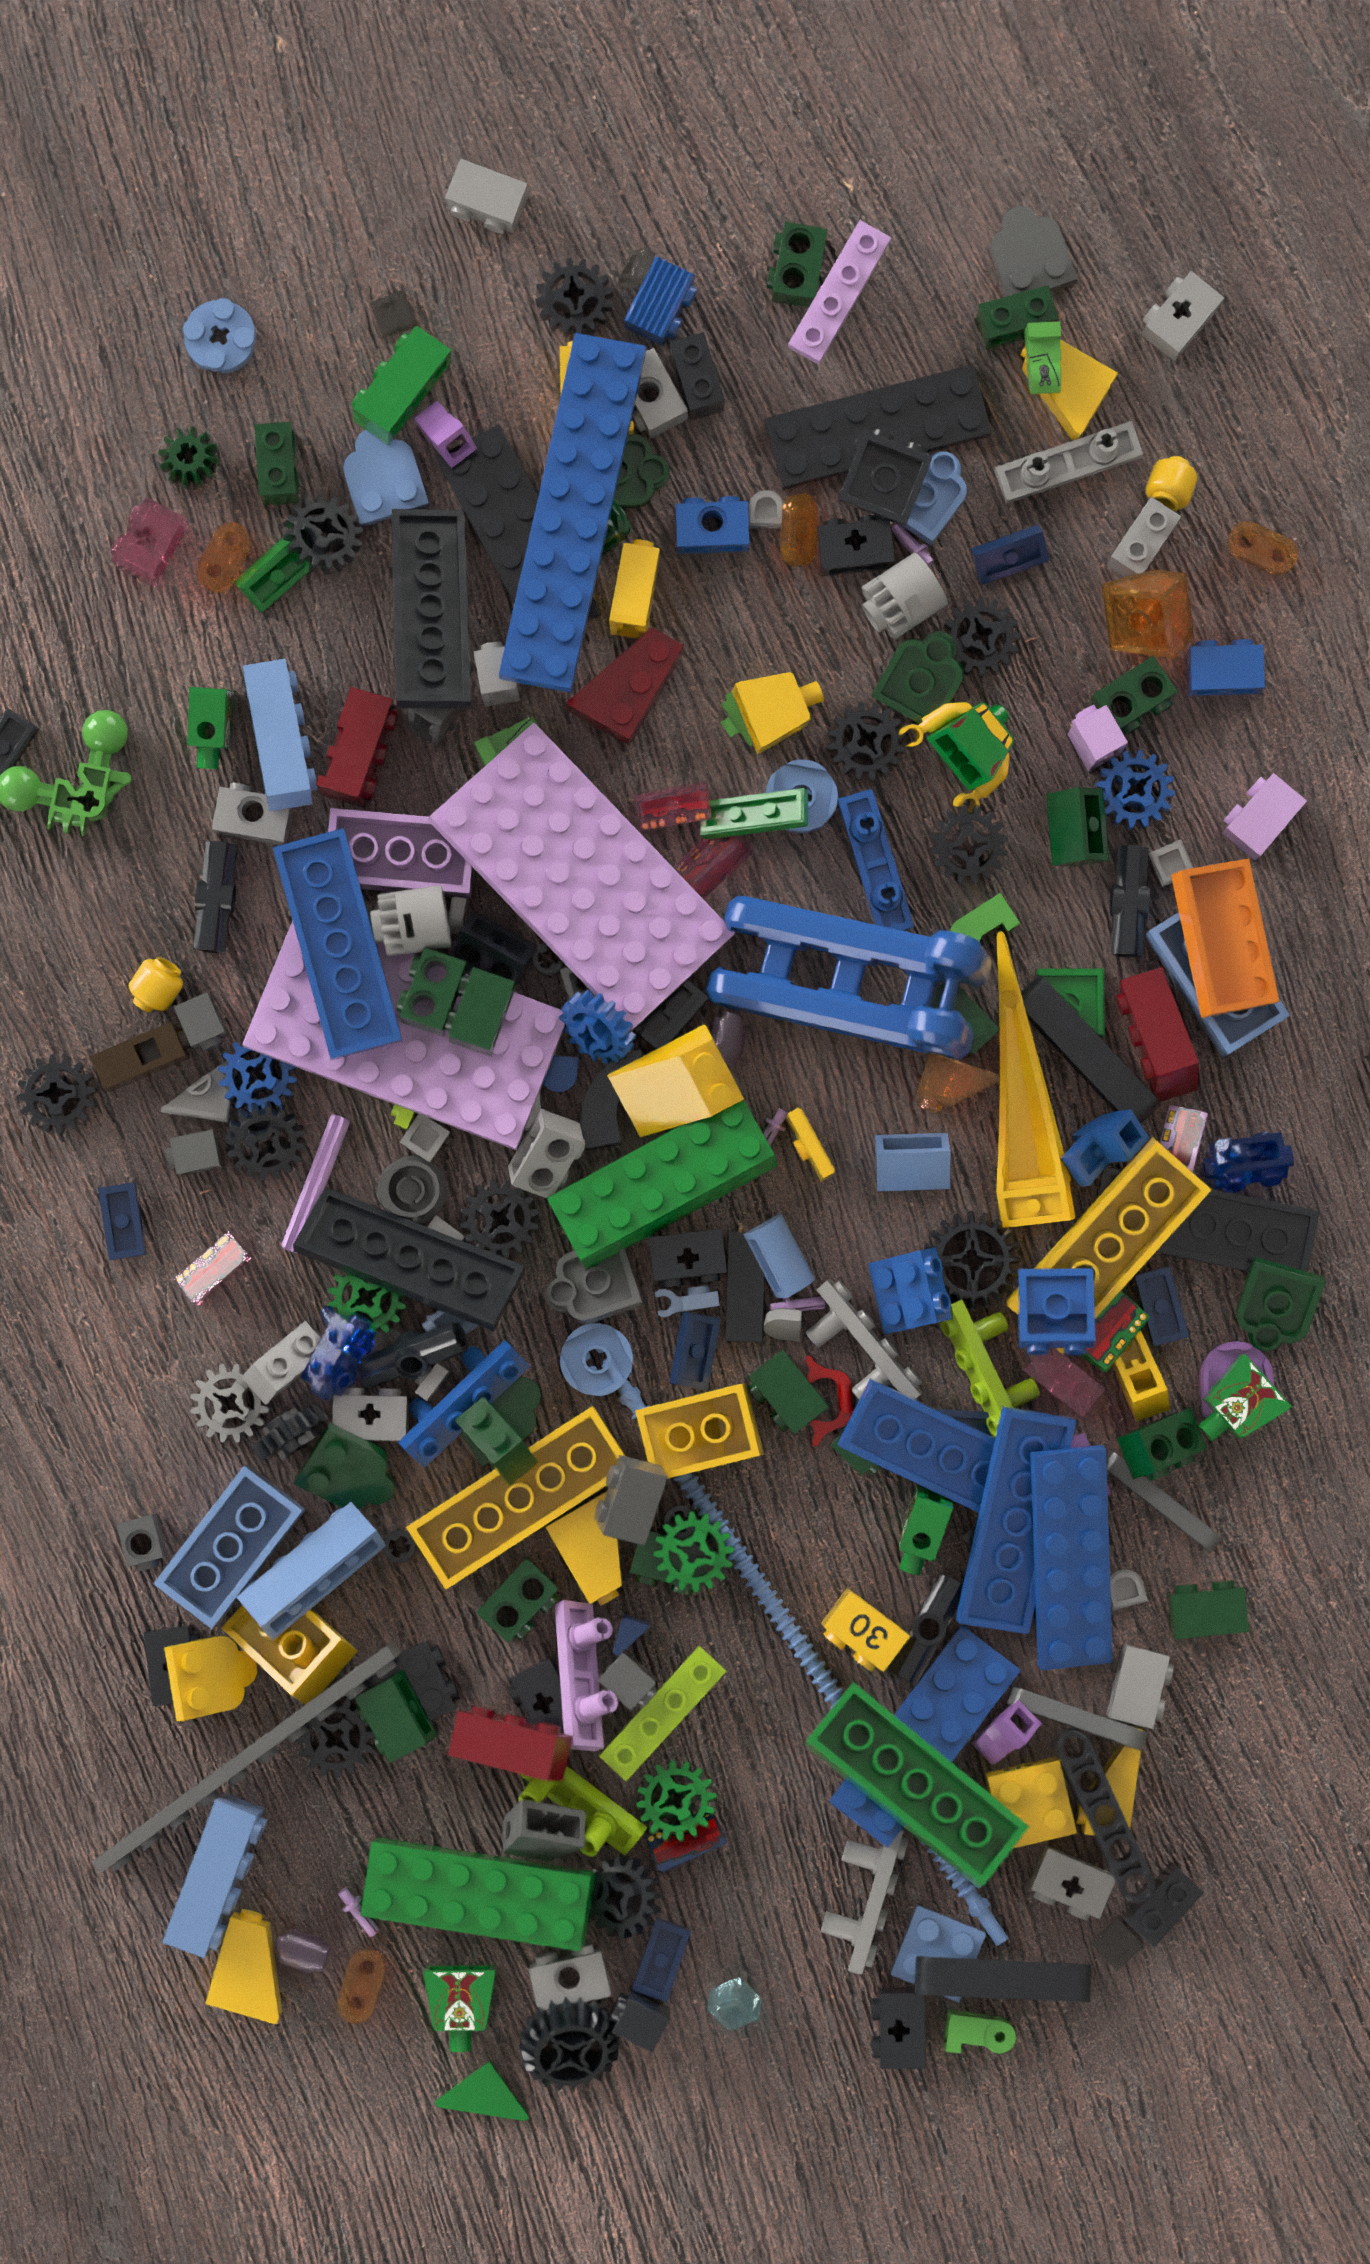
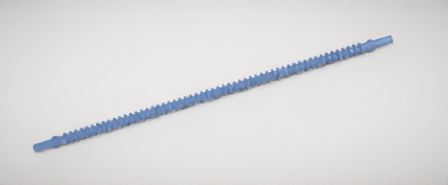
(631, 1397)

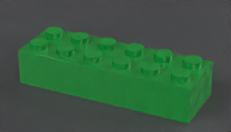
(661, 1183)
(916, 1785)
(478, 1893)

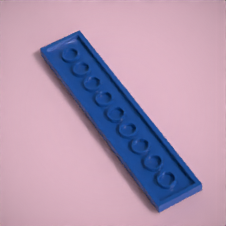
(572, 513)

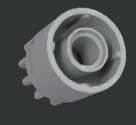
(903, 597)
(412, 921)

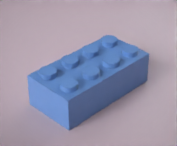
(1225, 1030)
(229, 1546)
(213, 1875)

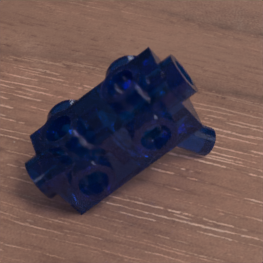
(1248, 1160)
(338, 1353)

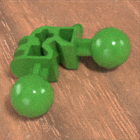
(104, 735)

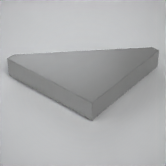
(203, 1099)

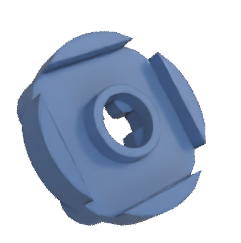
(220, 315)
(817, 784)
(576, 1353)

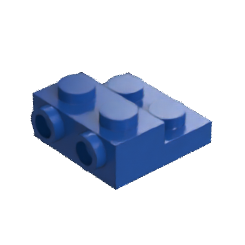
(910, 1290)
(1056, 1310)

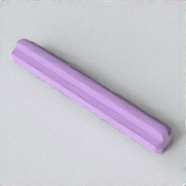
(317, 1177)

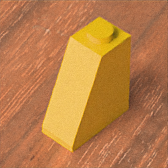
(1082, 389)
(634, 589)
(588, 1552)
(246, 1970)

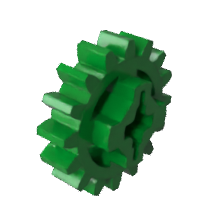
(375, 1312)
(688, 1567)
(661, 1810)

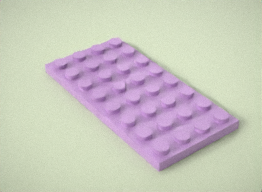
(581, 875)
(424, 1070)

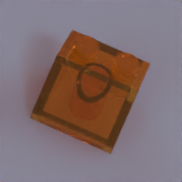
(1149, 613)
(949, 1083)

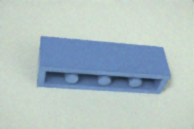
(278, 734)
(311, 1570)

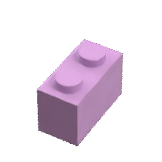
(1096, 736)
(1264, 815)

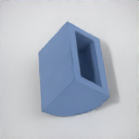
(912, 1161)
(779, 1257)

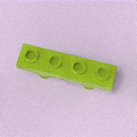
(975, 1361)
(662, 1713)
(603, 1816)

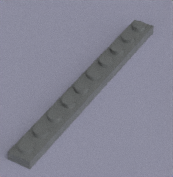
(261, 1750)

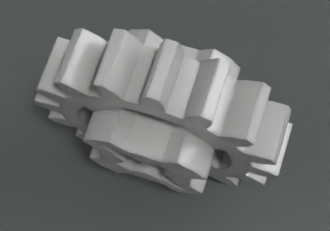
(221, 1417)

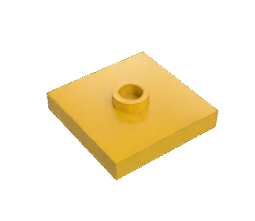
(808, 1144)

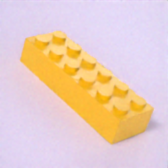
(1126, 1223)
(496, 1516)

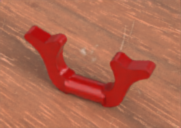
(845, 1399)

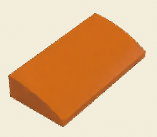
(1225, 938)

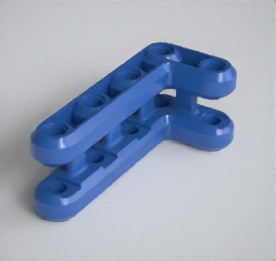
(854, 944)

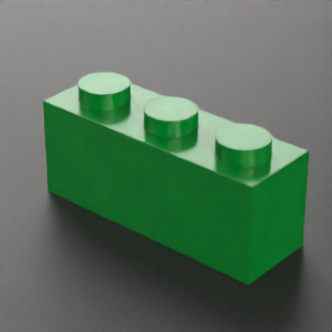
(400, 384)

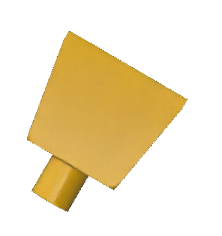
(775, 707)

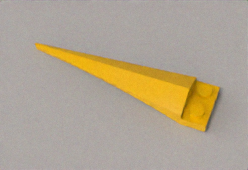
(1030, 1170)

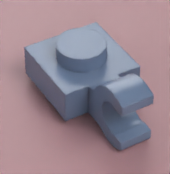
(697, 1299)

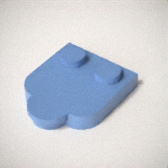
(383, 479)
(938, 498)

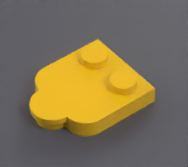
(208, 1676)

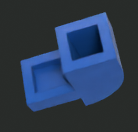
(1104, 1141)

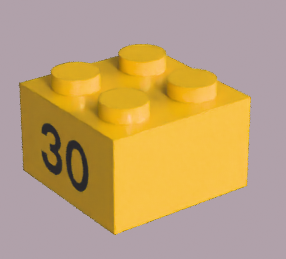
(864, 1630)
(1036, 1796)

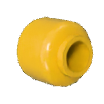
(1172, 482)
(155, 984)

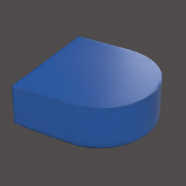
(561, 1074)

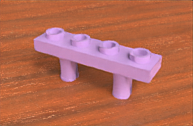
(839, 292)
(578, 1672)

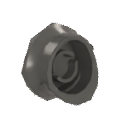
(412, 1189)

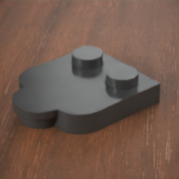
(1030, 253)
(594, 1292)

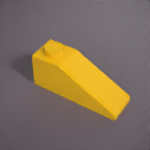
(1141, 1380)
(1122, 1776)

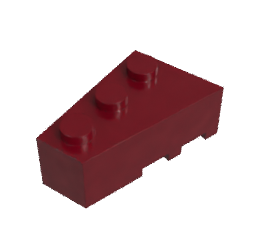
(628, 687)
(358, 747)
(1159, 1034)
(510, 1743)

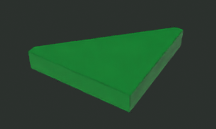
(1082, 991)
(484, 2094)

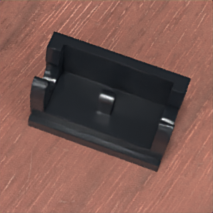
(671, 1015)

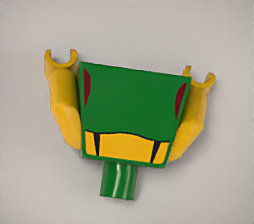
(971, 744)

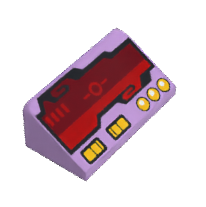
(1183, 1133)

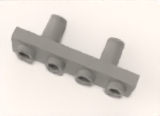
(1068, 462)
(845, 1316)
(861, 1931)

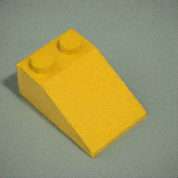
(676, 1084)
(700, 1431)
(300, 1658)

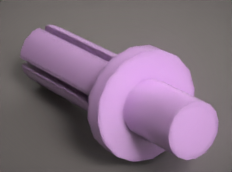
(910, 543)
(775, 1125)
(800, 1304)
(355, 1907)

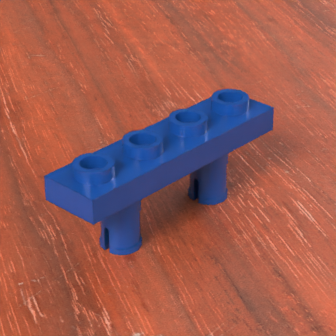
(875, 861)
(487, 1379)

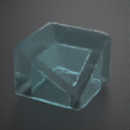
(734, 2004)

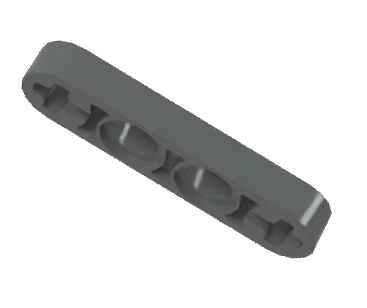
(1163, 1503)
(1079, 1718)

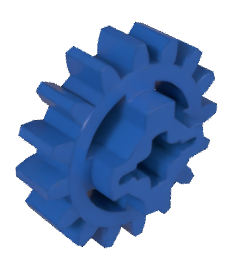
(1146, 802)
(597, 1027)
(250, 1090)

